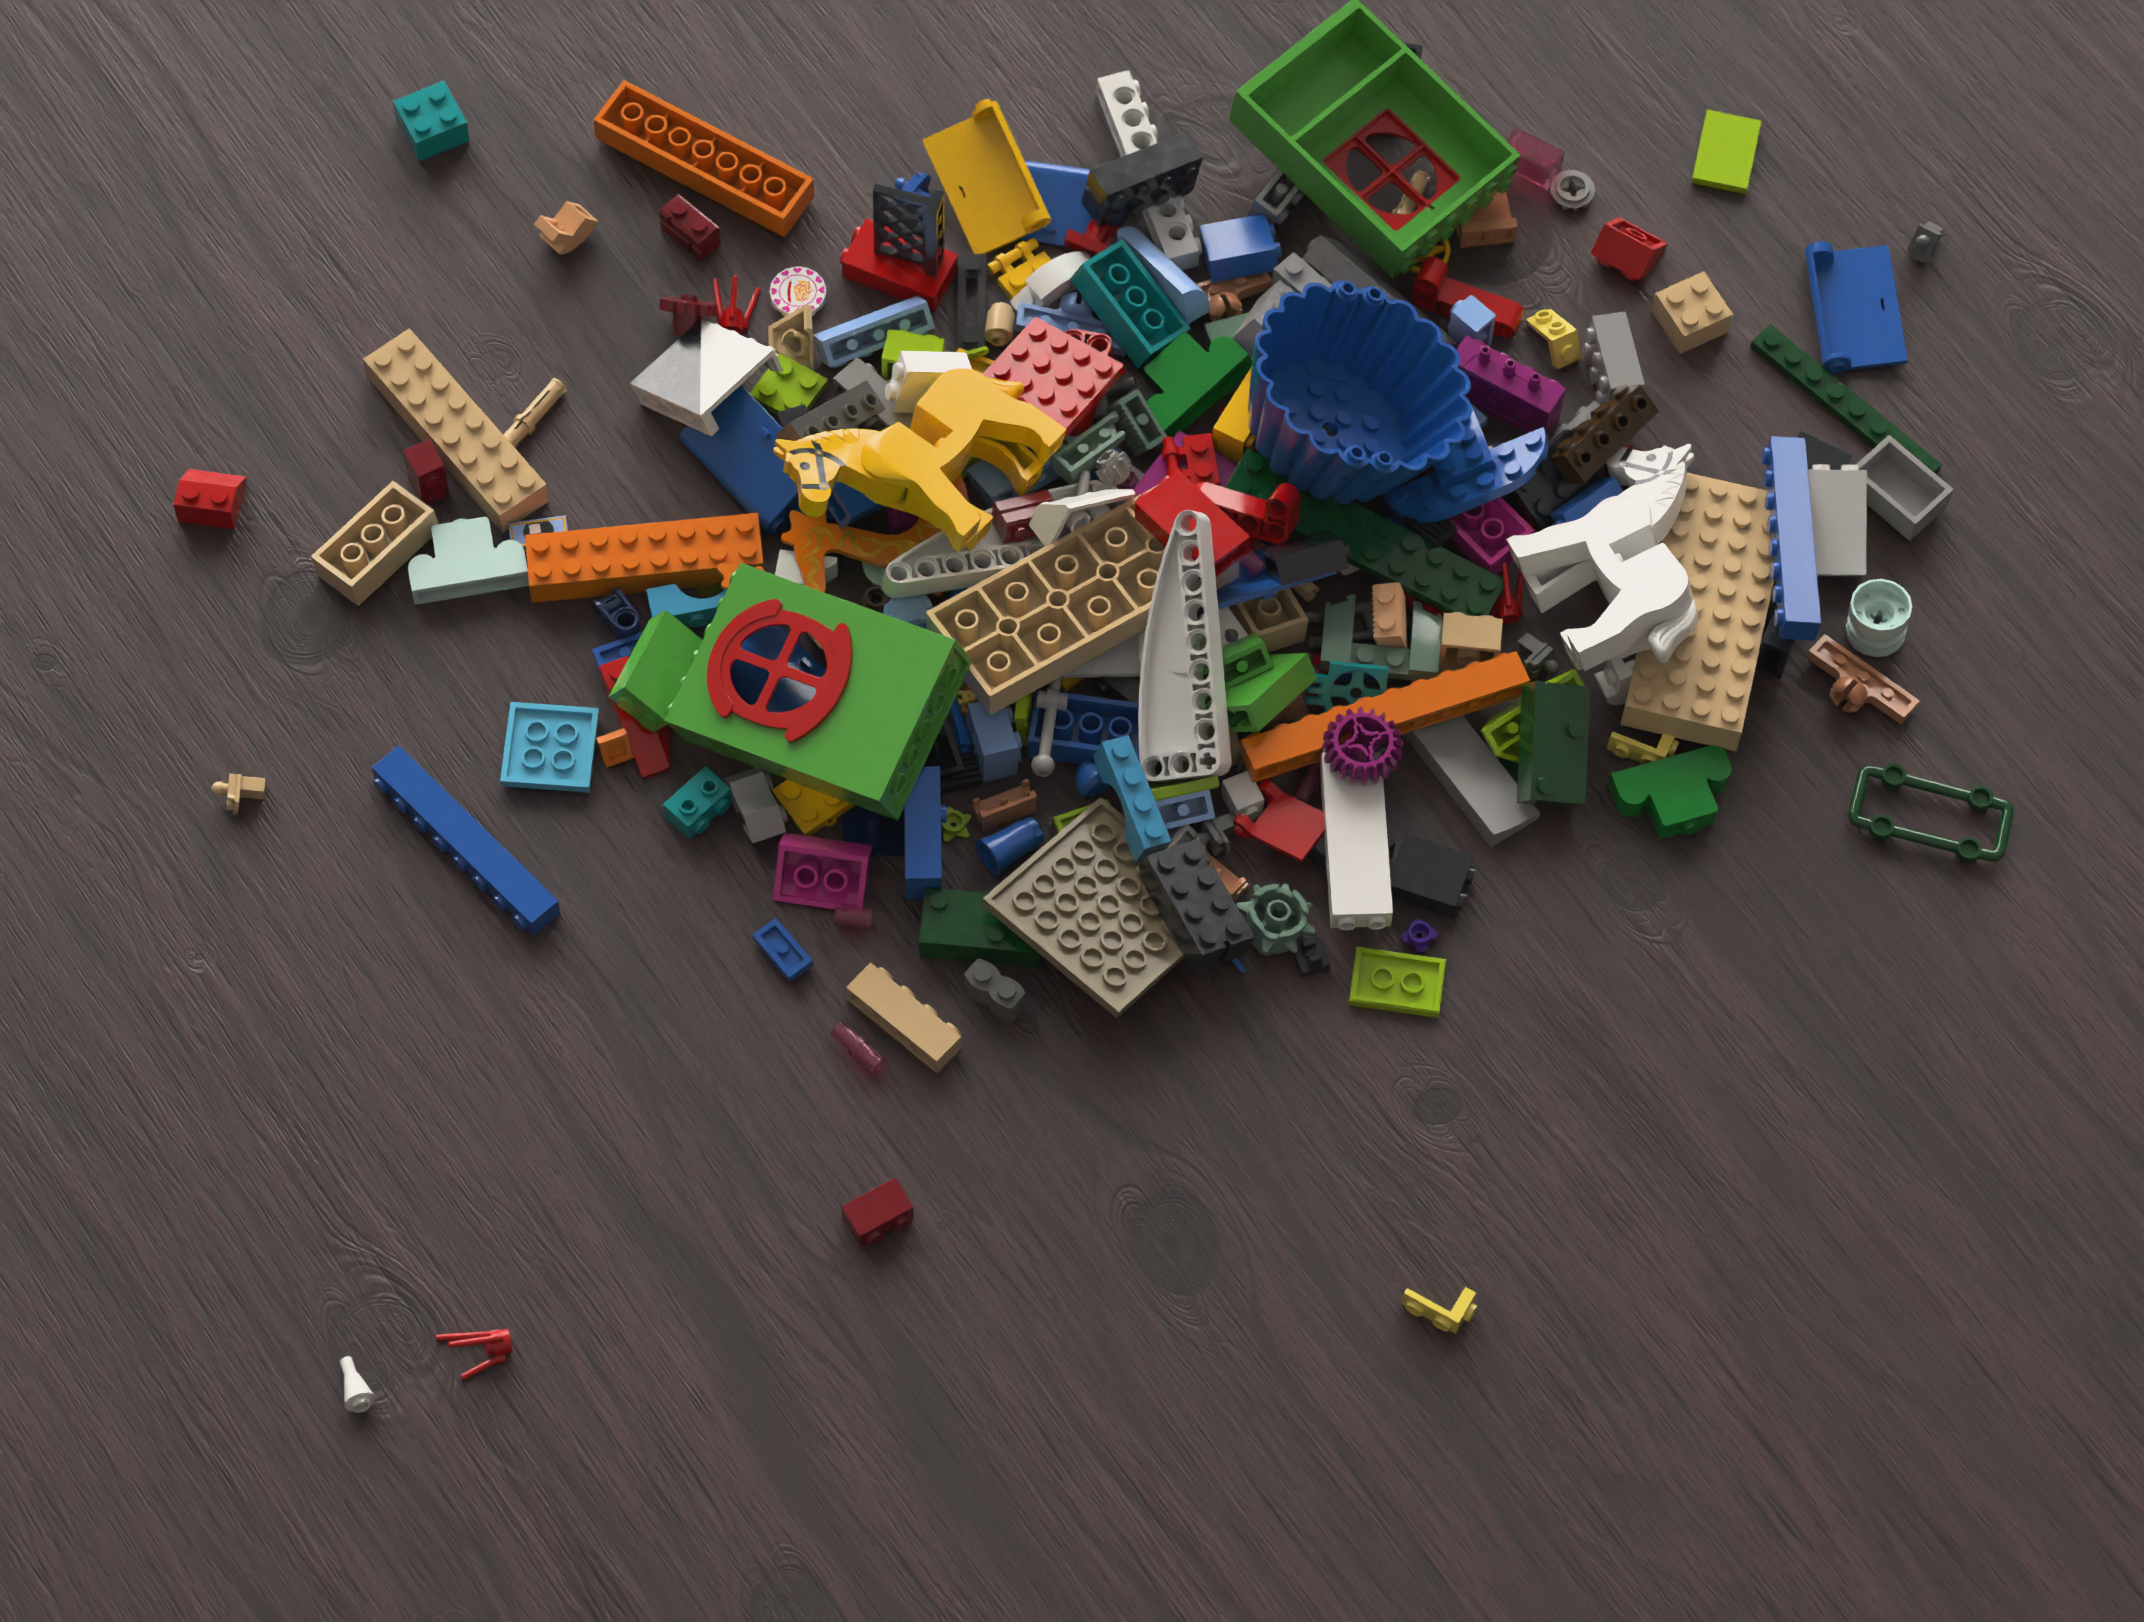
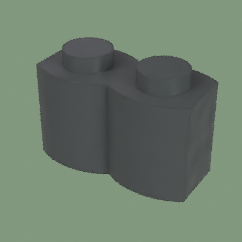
(1000, 993)

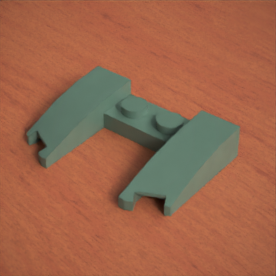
(1086, 448)
(1405, 664)

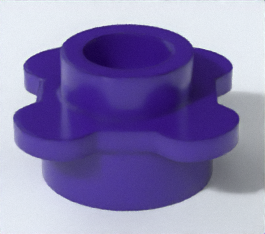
(1419, 927)

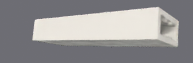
(1356, 851)

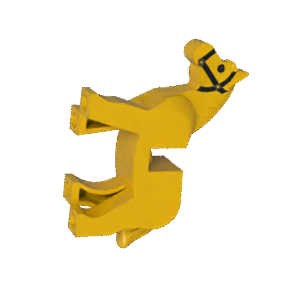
(916, 466)

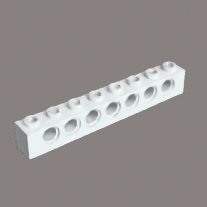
(1119, 89)

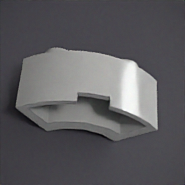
(756, 804)

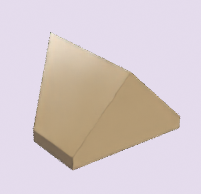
(794, 336)

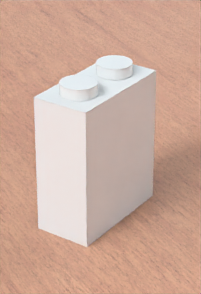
(916, 374)

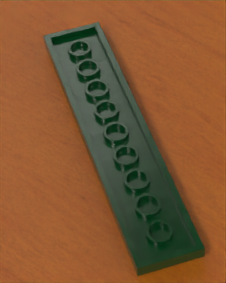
(1381, 545)

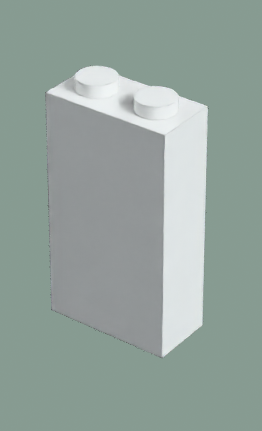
(1839, 519)

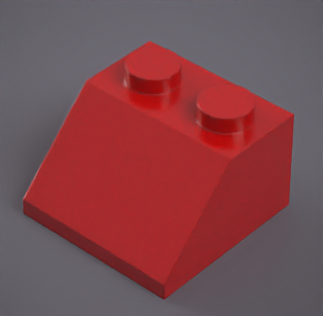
(1628, 248)
(209, 498)

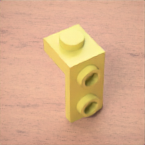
(1561, 337)
(1627, 747)
(1440, 1317)

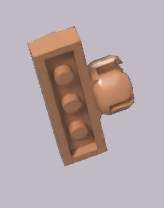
(1225, 294)
(1860, 682)

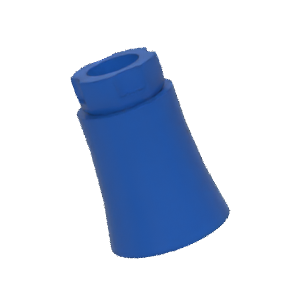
(1009, 845)

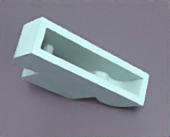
(466, 563)

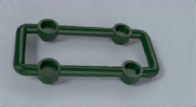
(1978, 799)

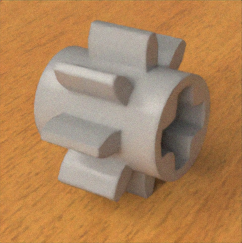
(1113, 467)

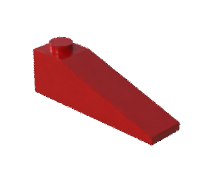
(649, 748)

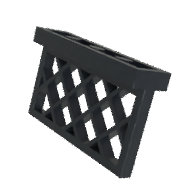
(930, 229)

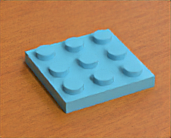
(549, 747)

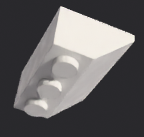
(1066, 515)

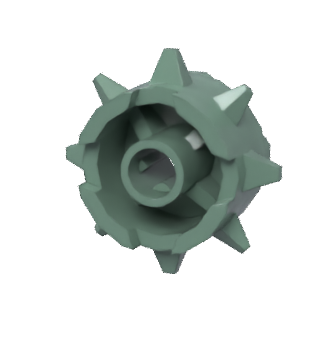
(1276, 918)

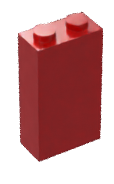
(893, 275)
(1176, 493)

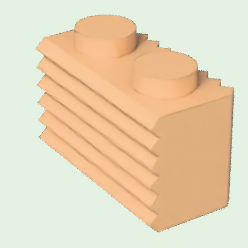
(1389, 615)

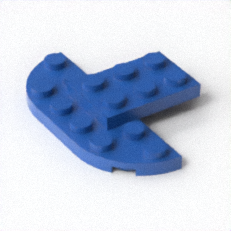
(1470, 475)

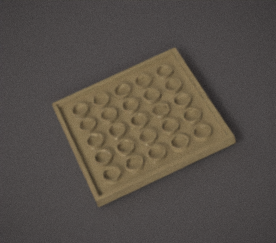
(1089, 910)

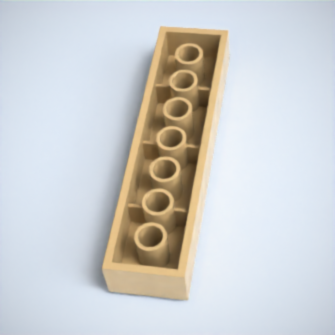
(457, 428)

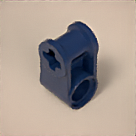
(616, 612)

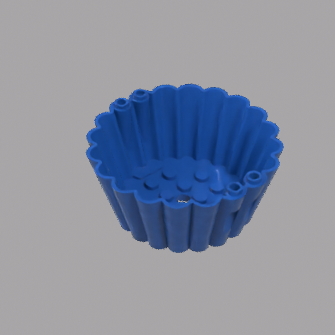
(1368, 376)

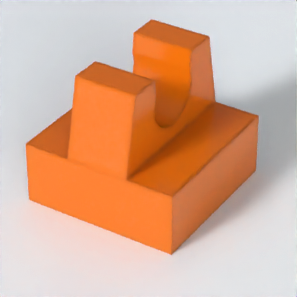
(615, 747)

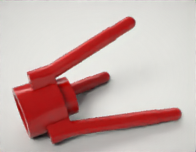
(732, 317)
(1506, 606)
(495, 1341)

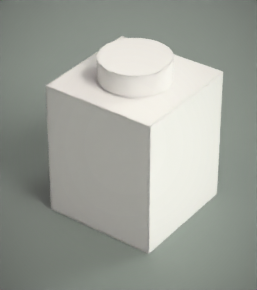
(1242, 795)

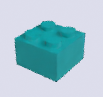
(431, 120)

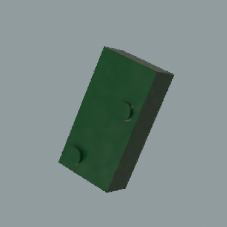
(1553, 744)
(963, 930)

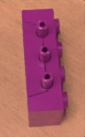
(1510, 389)

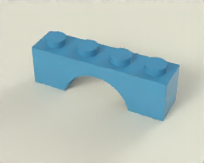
(684, 608)
(1122, 770)

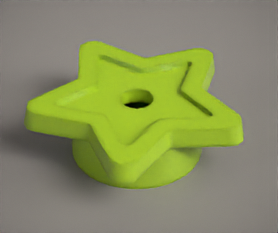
(960, 829)

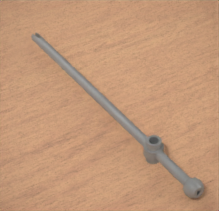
(1052, 699)

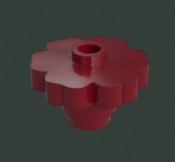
(686, 311)

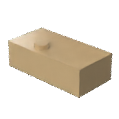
(375, 543)

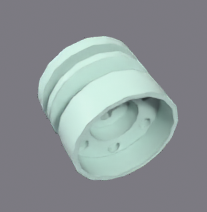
(1878, 617)

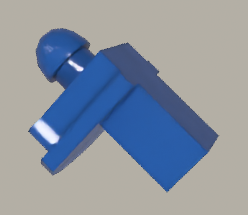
(917, 184)

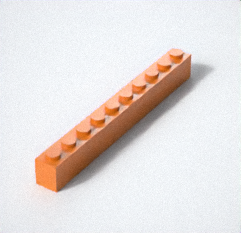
(1409, 707)

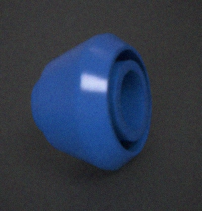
(1089, 780)

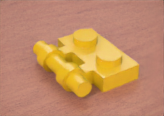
(1014, 278)

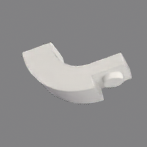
(1051, 280)

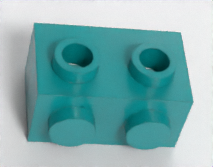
(697, 803)

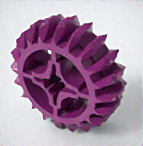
(1370, 733)

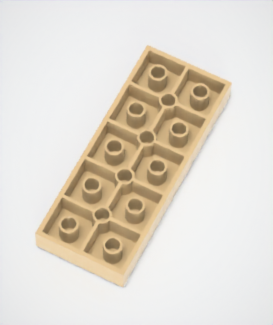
(1056, 607)
(1710, 674)

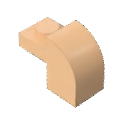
(568, 227)

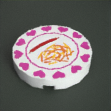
(796, 288)

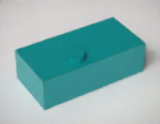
(1129, 302)

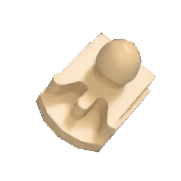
(238, 787)

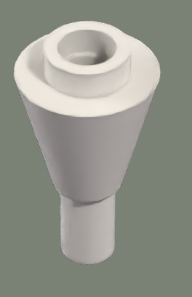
(356, 1392)

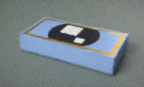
(545, 525)

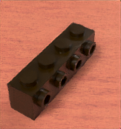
(1604, 433)

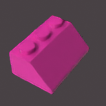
(1484, 533)
(822, 872)

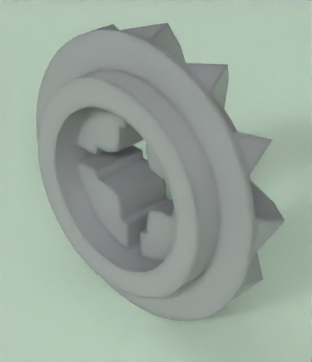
(1579, 182)

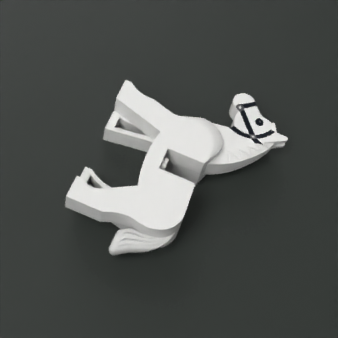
(1621, 551)

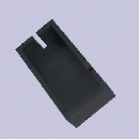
(1141, 180)
(1195, 905)

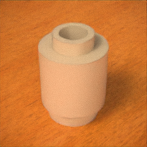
(999, 324)

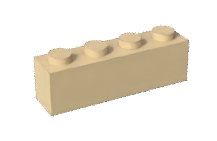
(904, 1017)

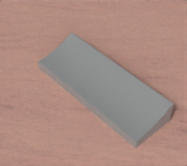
(1473, 778)

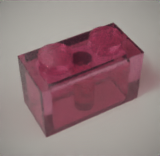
(1538, 159)

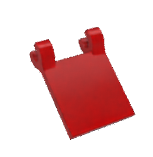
(1284, 824)

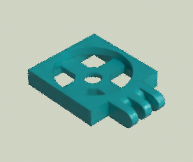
(1326, 688)

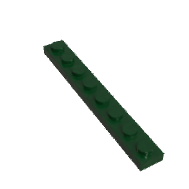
(1833, 393)

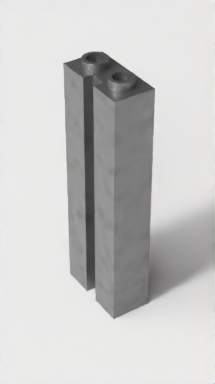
(1339, 264)

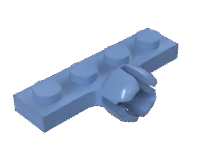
(1068, 316)

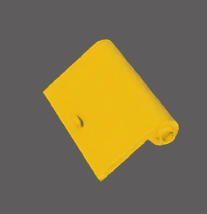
(998, 191)

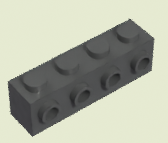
(847, 411)

